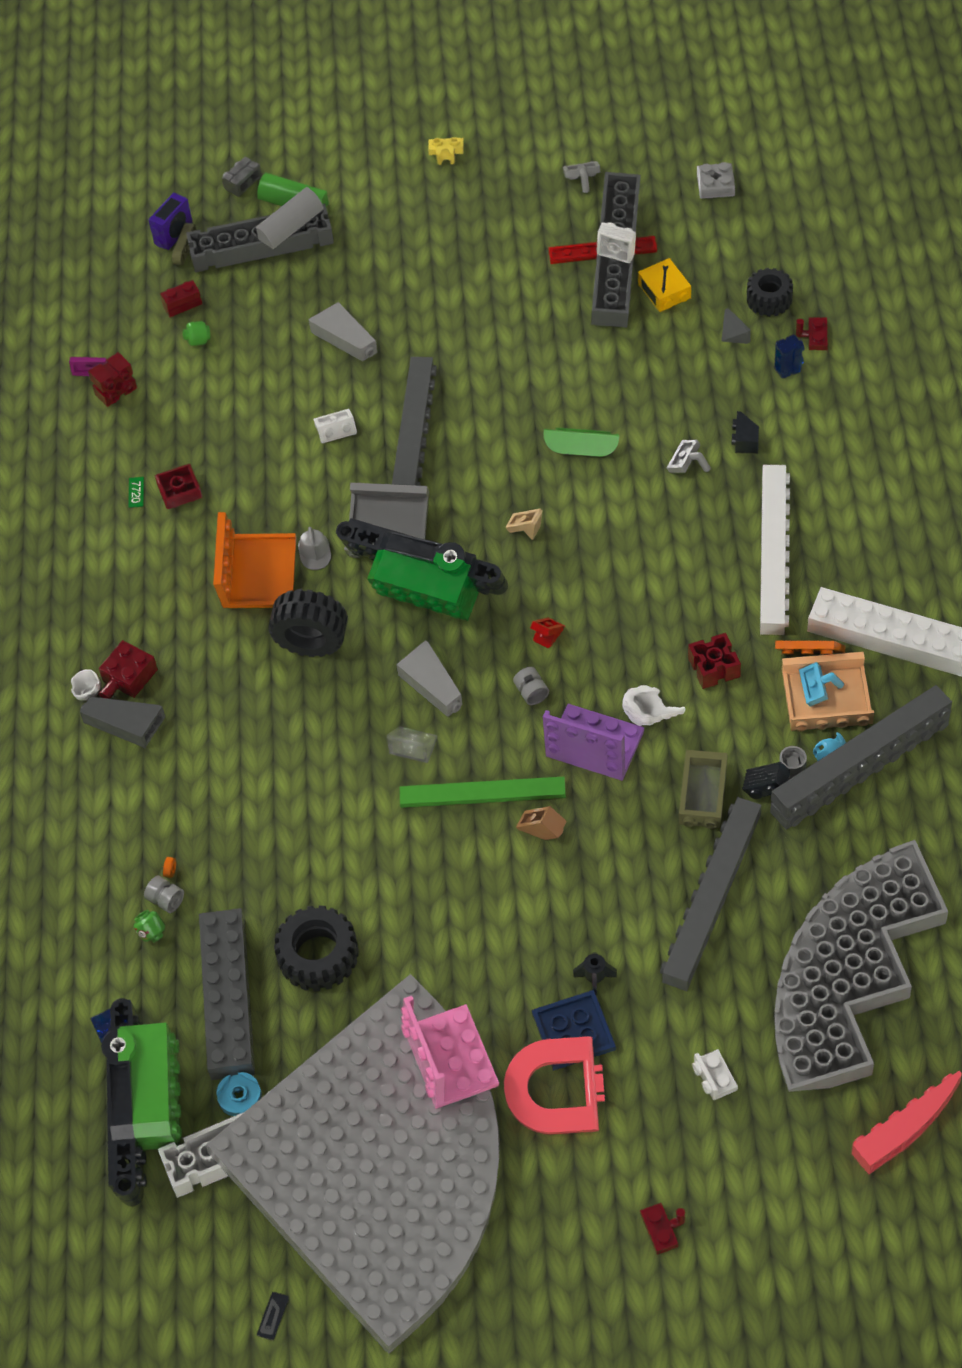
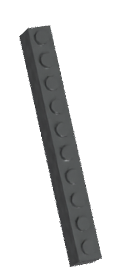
(414, 421)
(711, 895)

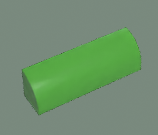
(281, 190)

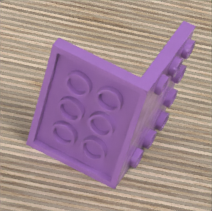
(591, 741)

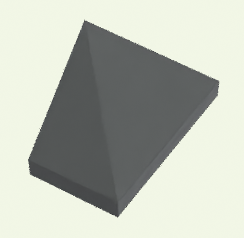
(734, 329)

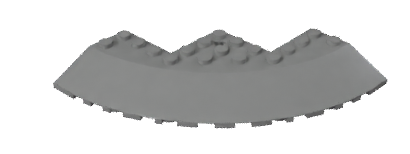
(849, 965)

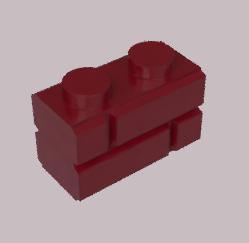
(181, 298)

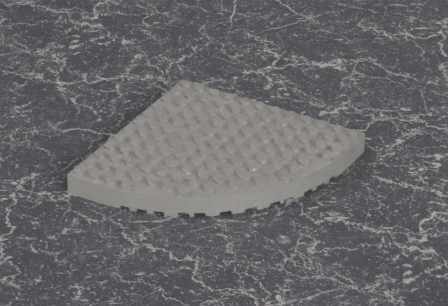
(368, 1171)

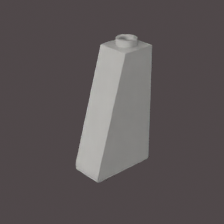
(343, 331)
(429, 678)

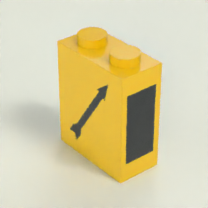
(664, 284)

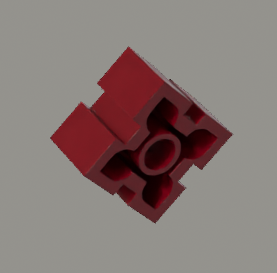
(112, 379)
(714, 660)

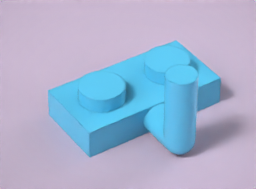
(814, 683)

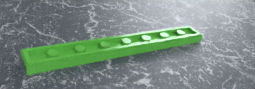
(482, 792)

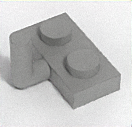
(584, 170)
(684, 455)

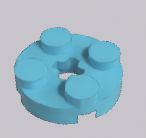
(236, 1083)

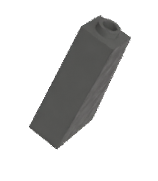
(123, 719)

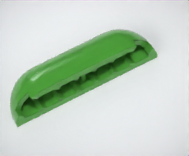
(581, 441)

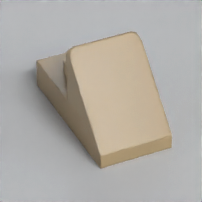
(525, 521)

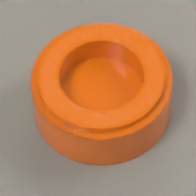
(169, 867)

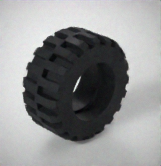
(308, 623)
(310, 924)

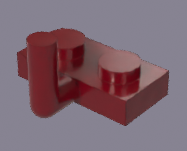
(816, 332)
(660, 1228)

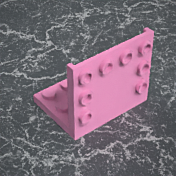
(448, 1054)

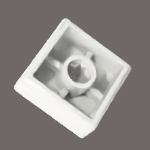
(616, 242)

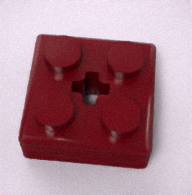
(178, 486)

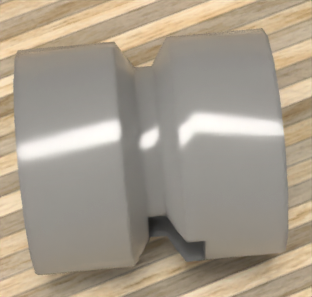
(531, 686)
(794, 759)
(162, 893)

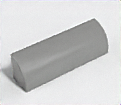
(289, 218)

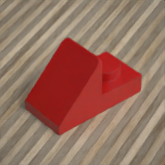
(546, 631)

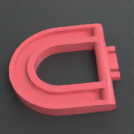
(559, 1119)

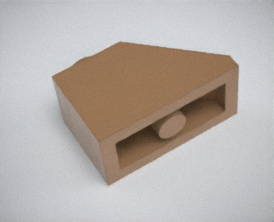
(542, 823)

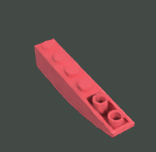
(905, 1126)

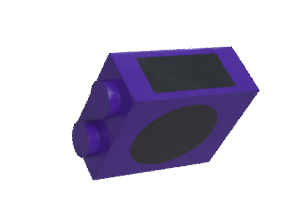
(169, 221)

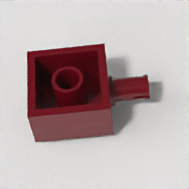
(126, 670)

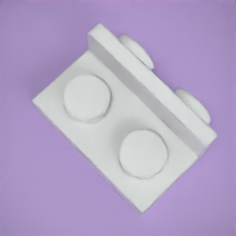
(335, 426)
(715, 1074)

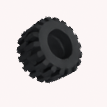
(769, 292)

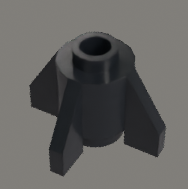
(594, 970)

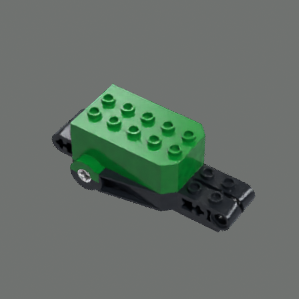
(422, 570)

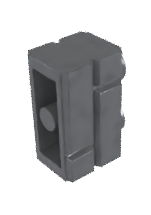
(241, 176)

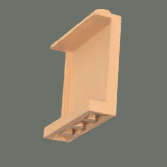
(843, 707)

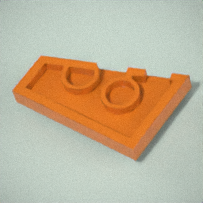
(809, 647)

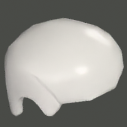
(85, 685)

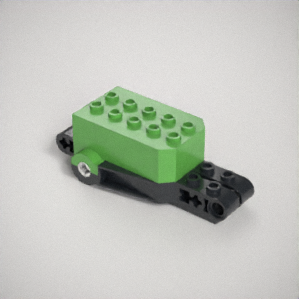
(140, 1097)

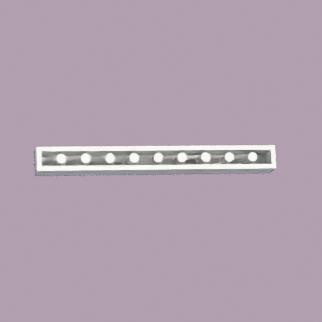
(774, 550)

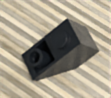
(746, 434)

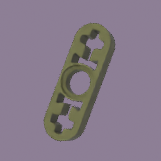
(182, 247)

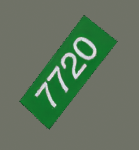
(136, 492)

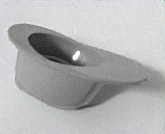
(314, 549)

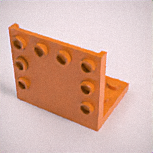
(252, 567)

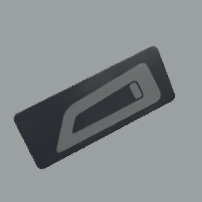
(272, 1316)

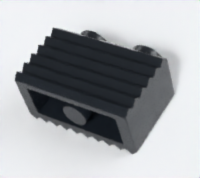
(764, 779)

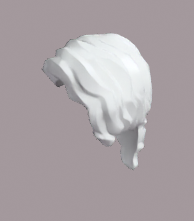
(646, 707)

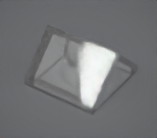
(411, 744)

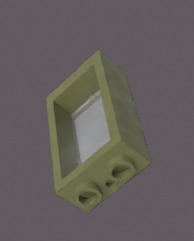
(703, 789)

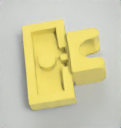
(446, 148)

